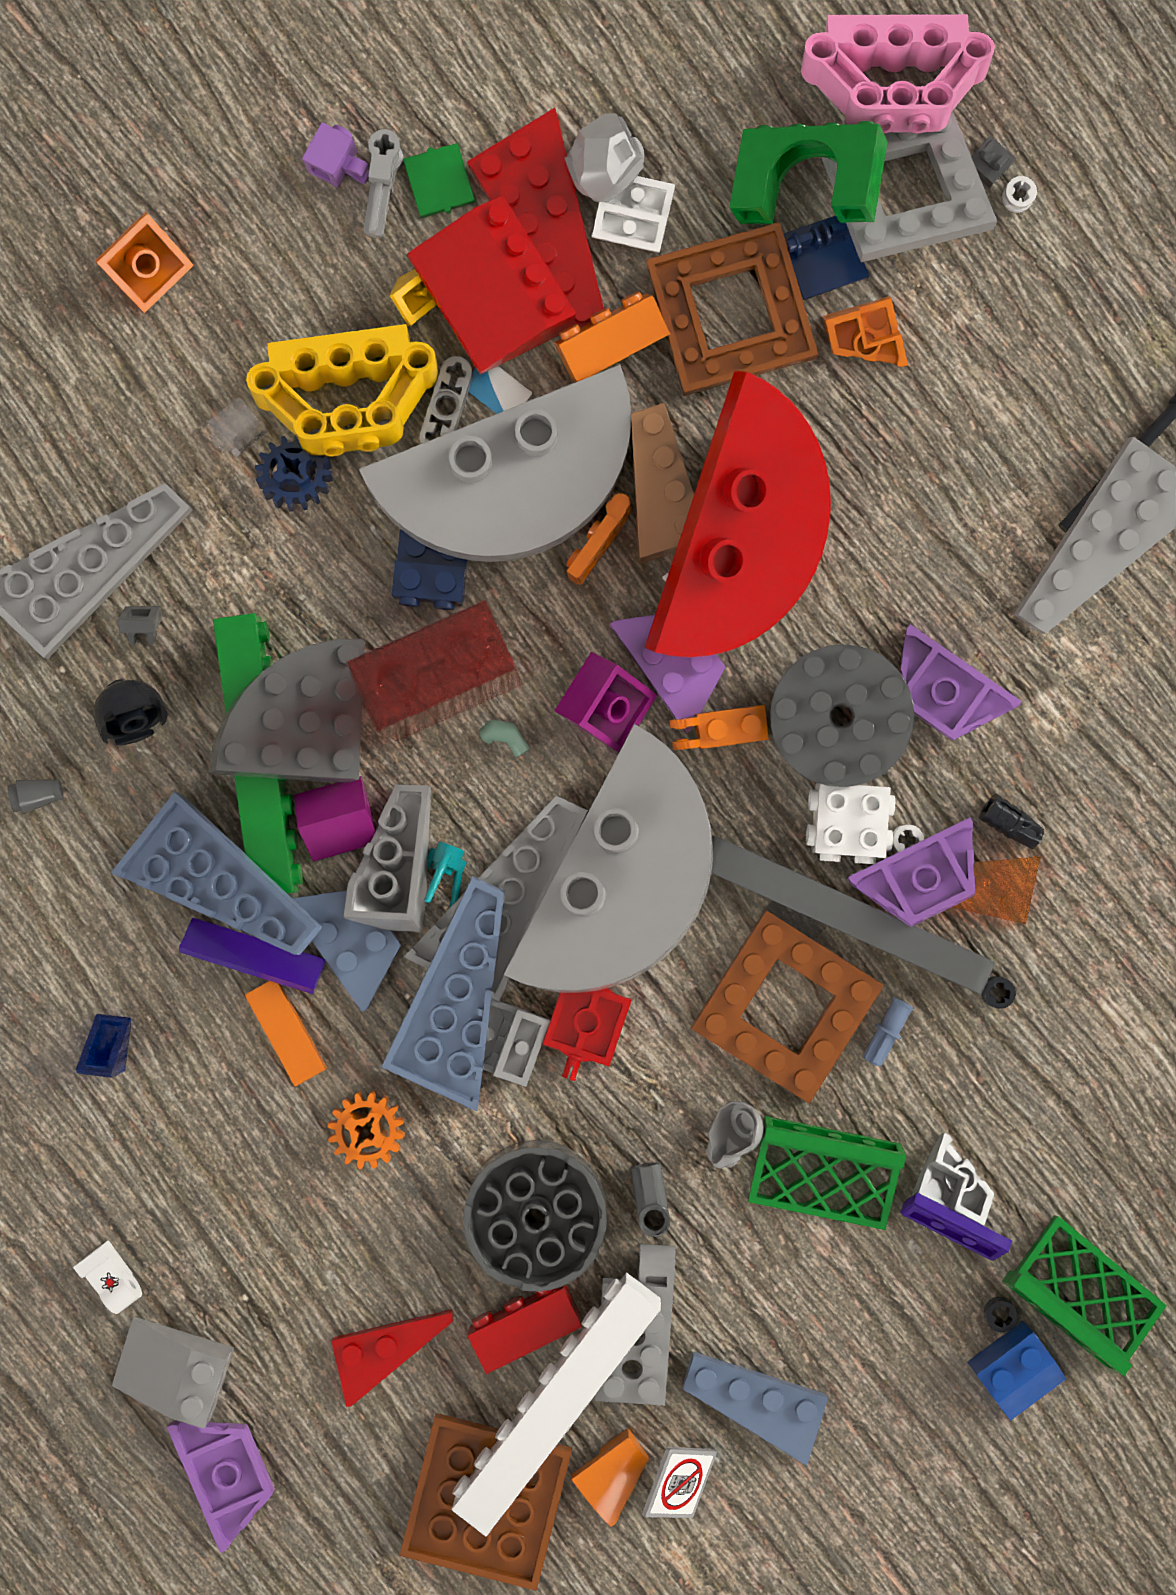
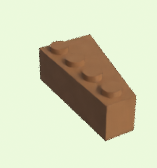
(660, 484)

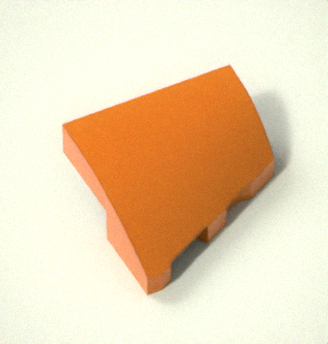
(866, 332)
(612, 1475)

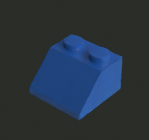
(1017, 1370)

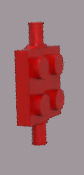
(587, 1027)

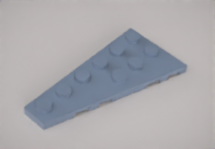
(204, 870)
(448, 1019)

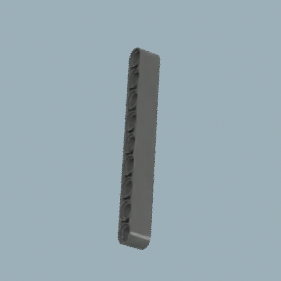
(850, 916)

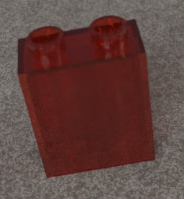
(435, 672)

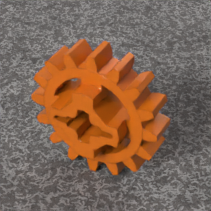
(378, 1137)

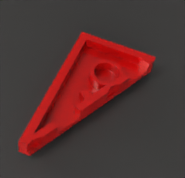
(374, 1353)

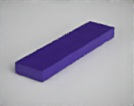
(251, 956)

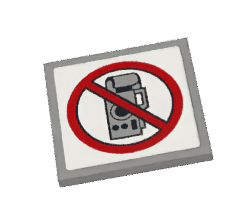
(679, 1482)

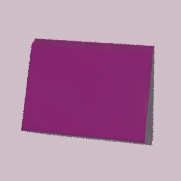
(335, 819)

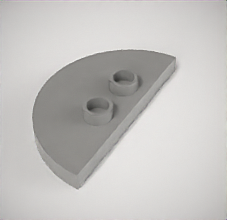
(514, 477)
(626, 879)

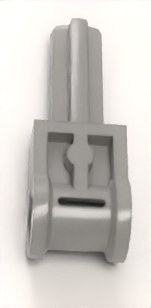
(381, 178)

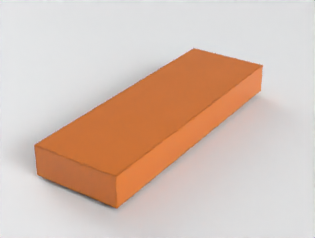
(286, 1032)

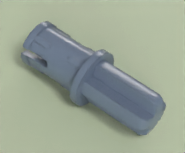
(887, 1032)

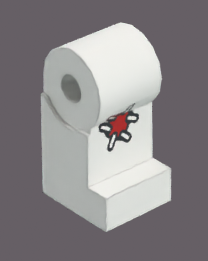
(110, 1277)

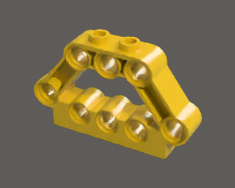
(324, 354)

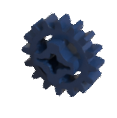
(286, 486)

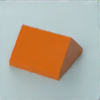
(144, 262)

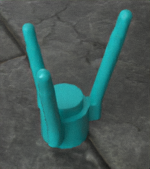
(445, 859)

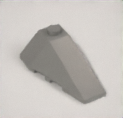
(393, 873)

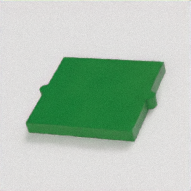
(439, 180)

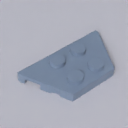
(352, 949)

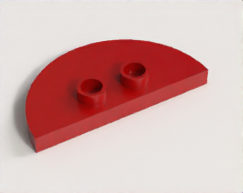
(749, 529)

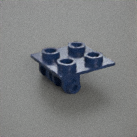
(824, 257)

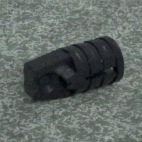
(1011, 821)

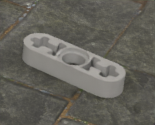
(444, 379)

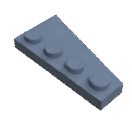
(765, 1405)

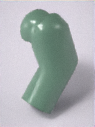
(504, 732)

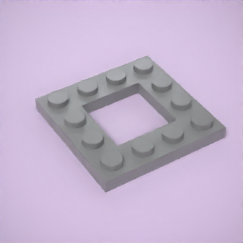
(962, 215)

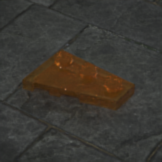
(1003, 888)

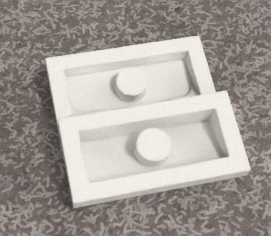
(636, 215)

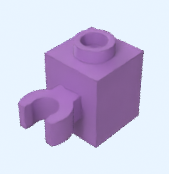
(333, 156)

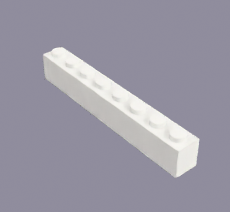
(555, 1403)

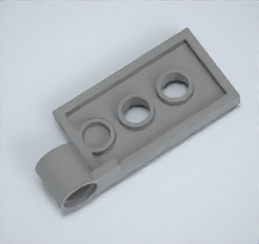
(649, 1384)

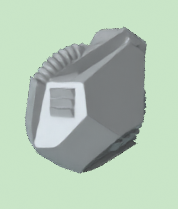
(604, 158)

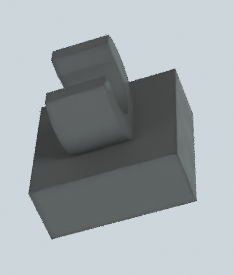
(992, 161)
(140, 620)

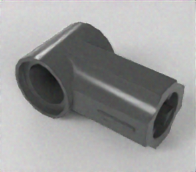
(650, 1195)

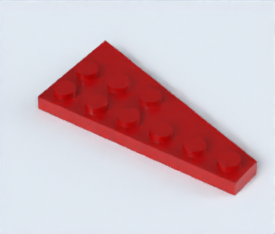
(541, 192)

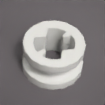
(1019, 182)
(913, 831)

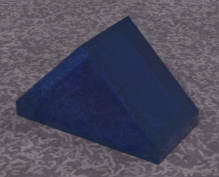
(106, 1047)

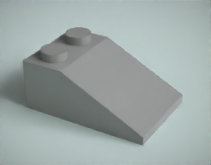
(172, 1371)

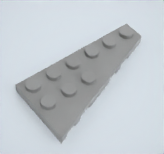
(71, 577)
(525, 875)

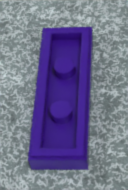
(955, 1227)

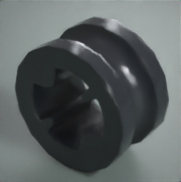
(1005, 984)
(1004, 1326)

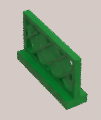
(832, 1144)
(1067, 1319)

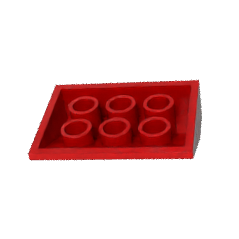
(492, 285)

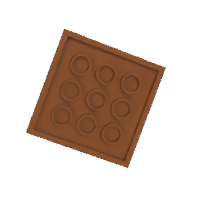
(517, 1542)

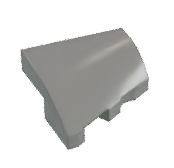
(954, 1182)

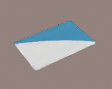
(498, 390)

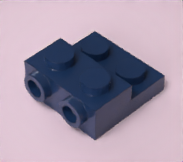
(427, 576)

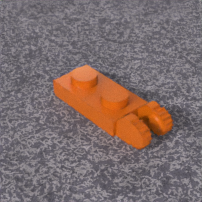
(600, 538)
(723, 727)

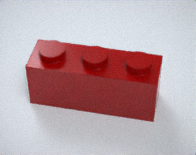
(523, 1327)

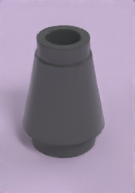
(33, 794)

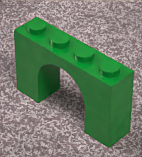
(771, 152)

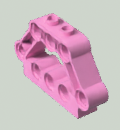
(858, 42)

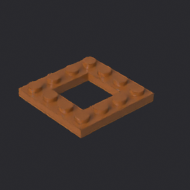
(753, 249)
(808, 1068)

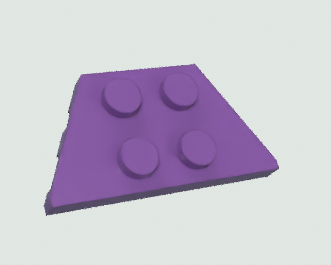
(679, 681)
(947, 689)
(923, 876)
(224, 1474)

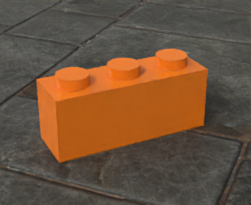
(611, 336)

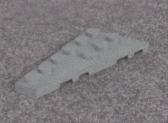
(1116, 526)

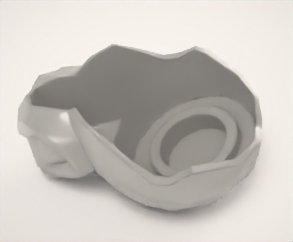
(733, 1134)

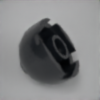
(128, 711)

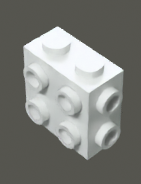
(850, 822)

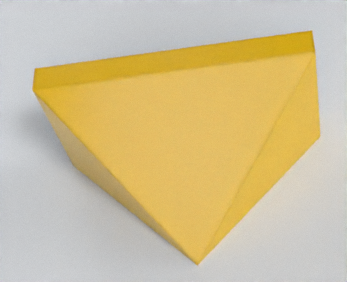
(411, 297)

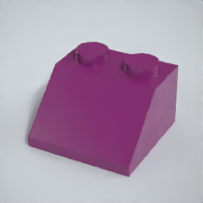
(605, 701)

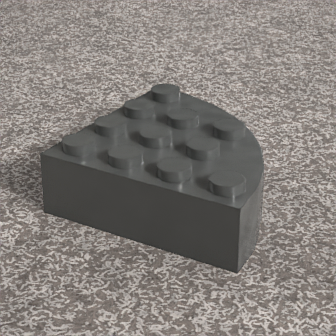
(296, 719)

